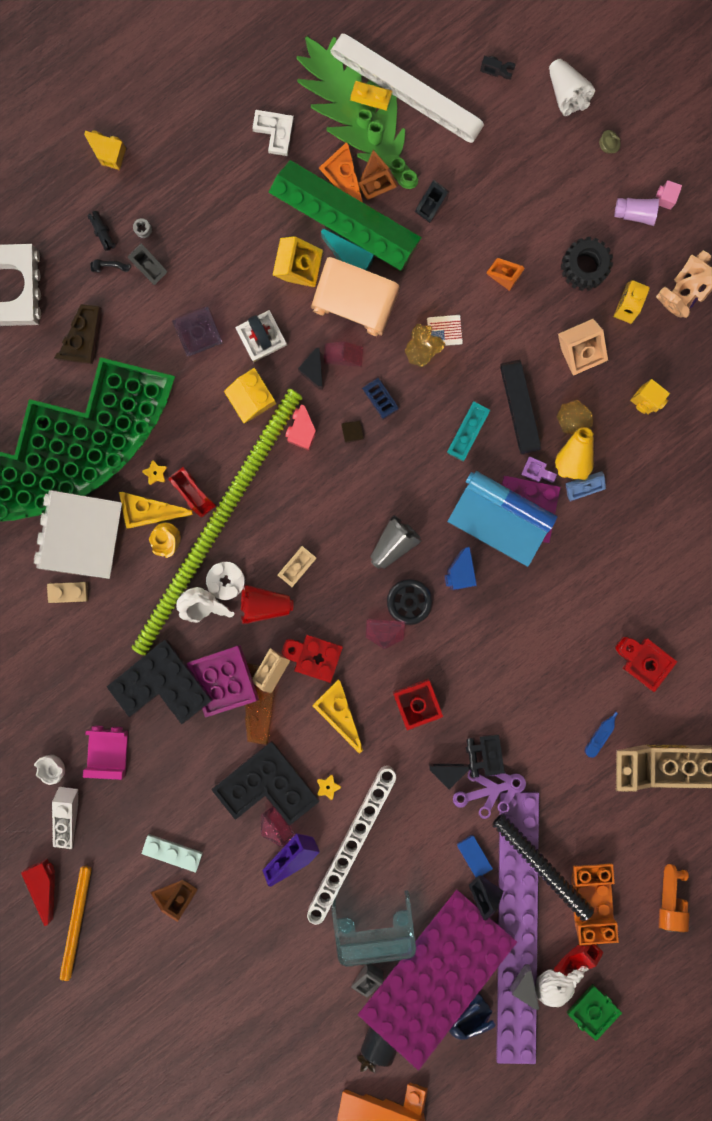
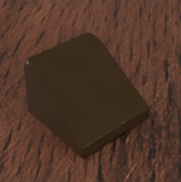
(352, 431)

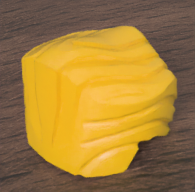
(165, 539)

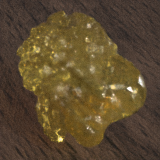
(423, 345)
(574, 416)

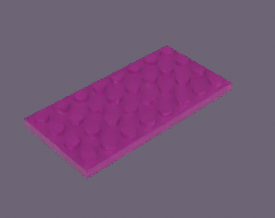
(439, 982)

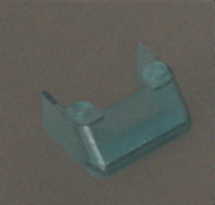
(377, 944)

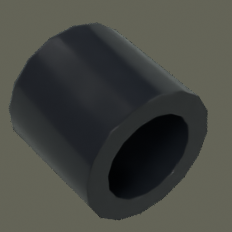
(377, 1049)

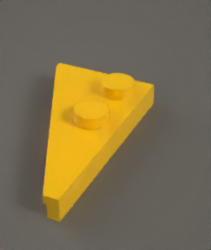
(143, 511)
(336, 711)

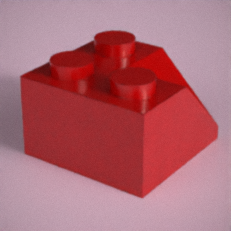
(417, 704)

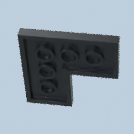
(161, 674)
(266, 775)

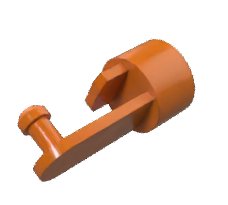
(674, 911)

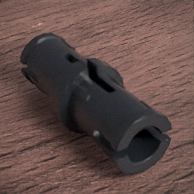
(101, 230)

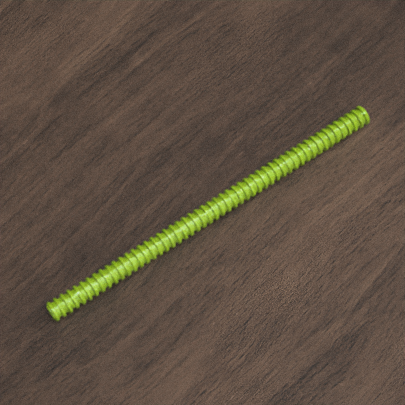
(216, 522)

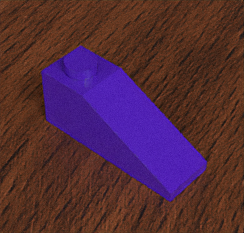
(291, 858)

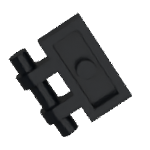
(491, 756)

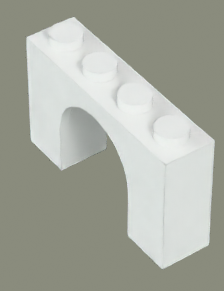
(25, 308)

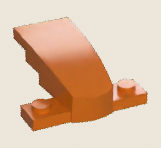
(368, 1108)

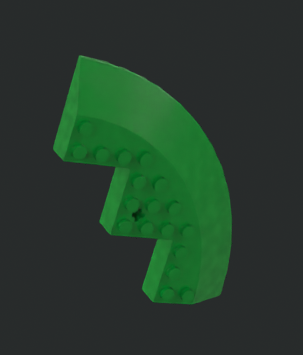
(81, 448)

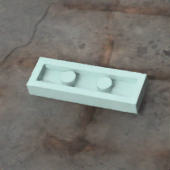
(172, 853)

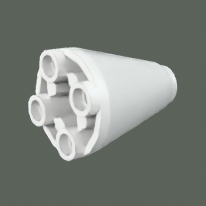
(570, 87)

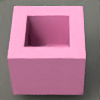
(668, 194)

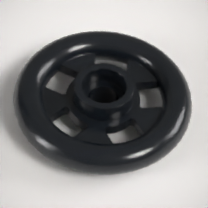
(419, 588)

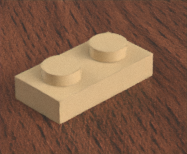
(297, 566)
(67, 592)

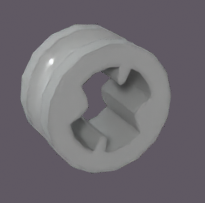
(146, 233)

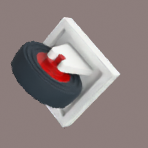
(261, 336)

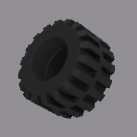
(594, 250)

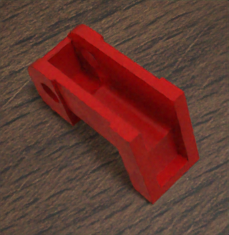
(195, 498)

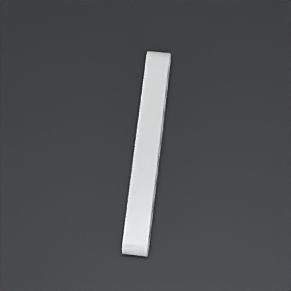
(407, 88)
(350, 854)

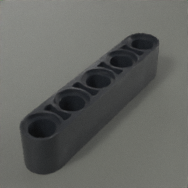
(520, 407)

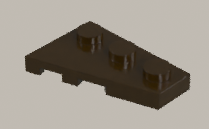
(81, 340)

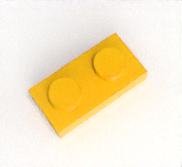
(371, 95)

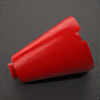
(263, 604)

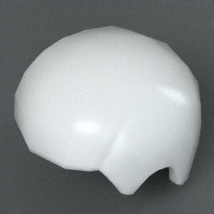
(50, 769)

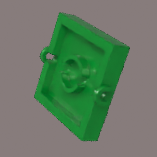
(594, 1012)

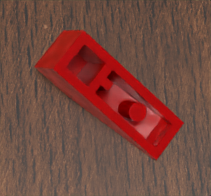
(41, 884)

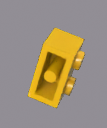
(650, 397)

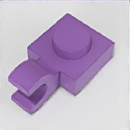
(536, 470)

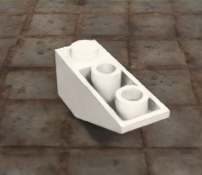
(64, 817)

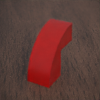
(579, 956)

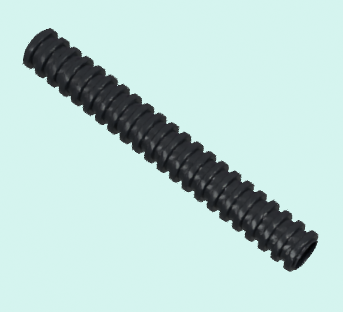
(543, 868)

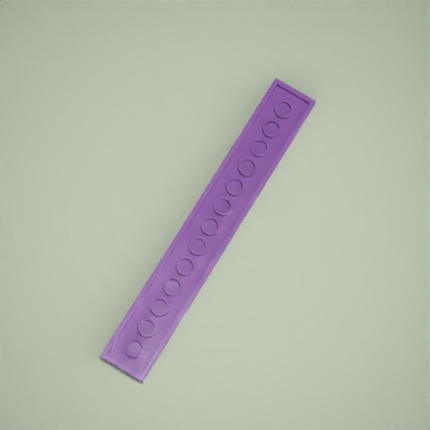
(519, 919)

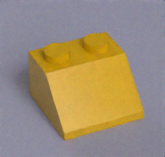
(297, 261)
(249, 396)

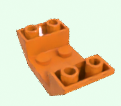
(595, 887)

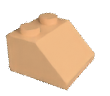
(583, 346)

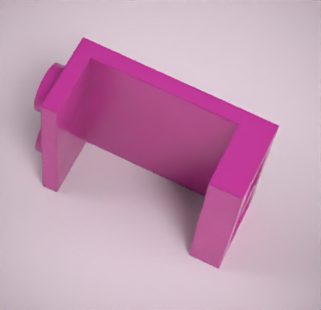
(106, 753)

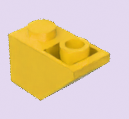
(107, 150)

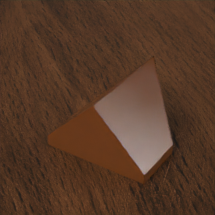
(376, 177)
(174, 898)

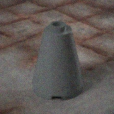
(394, 543)

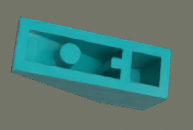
(347, 251)

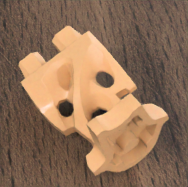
(700, 275)

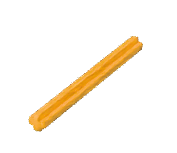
(75, 923)

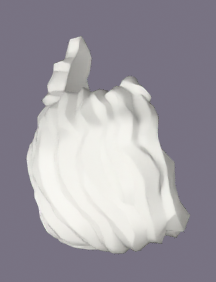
(198, 603)
(556, 988)

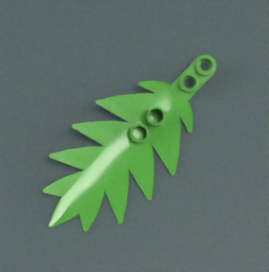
(365, 128)

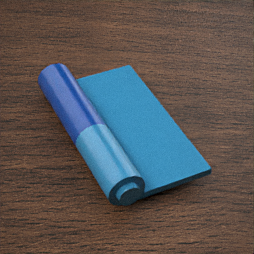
(501, 518)

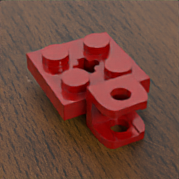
(304, 654)
(638, 655)

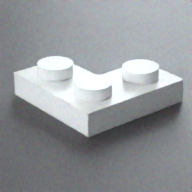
(278, 126)

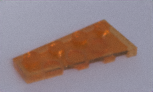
(259, 713)

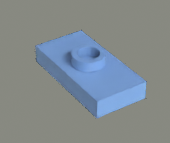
(581, 488)

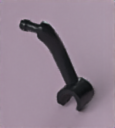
(96, 265)

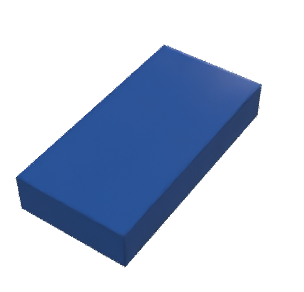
(474, 856)

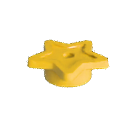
(160, 473)
(327, 782)

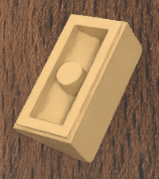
(270, 671)

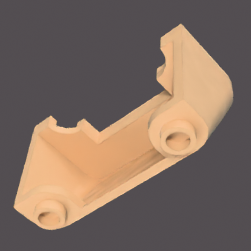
(355, 295)

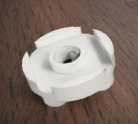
(230, 590)

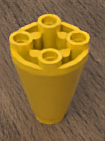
(577, 455)

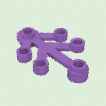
(493, 790)

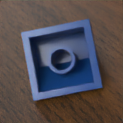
(461, 571)

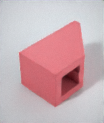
(302, 431)

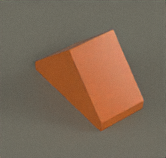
(505, 272)

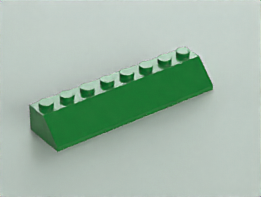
(345, 215)

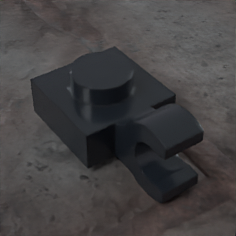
(494, 67)

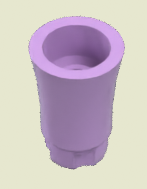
(637, 210)

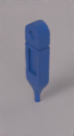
(600, 736)

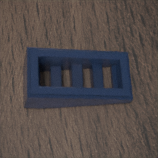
(394, 408)

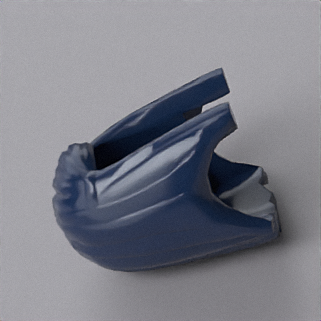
(473, 1020)

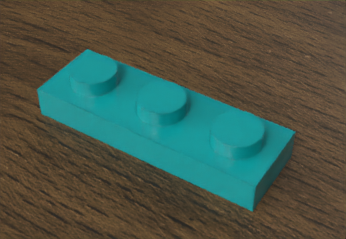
(468, 431)

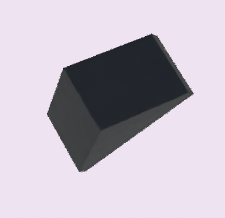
(432, 201)
(312, 369)
(448, 773)
(486, 896)

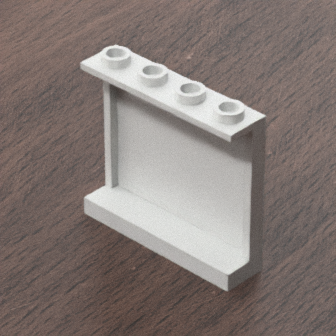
(78, 534)

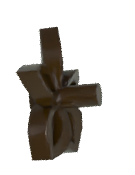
(365, 1064)

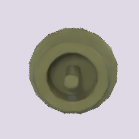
(609, 142)

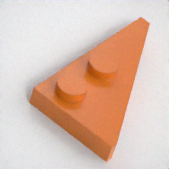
(341, 172)

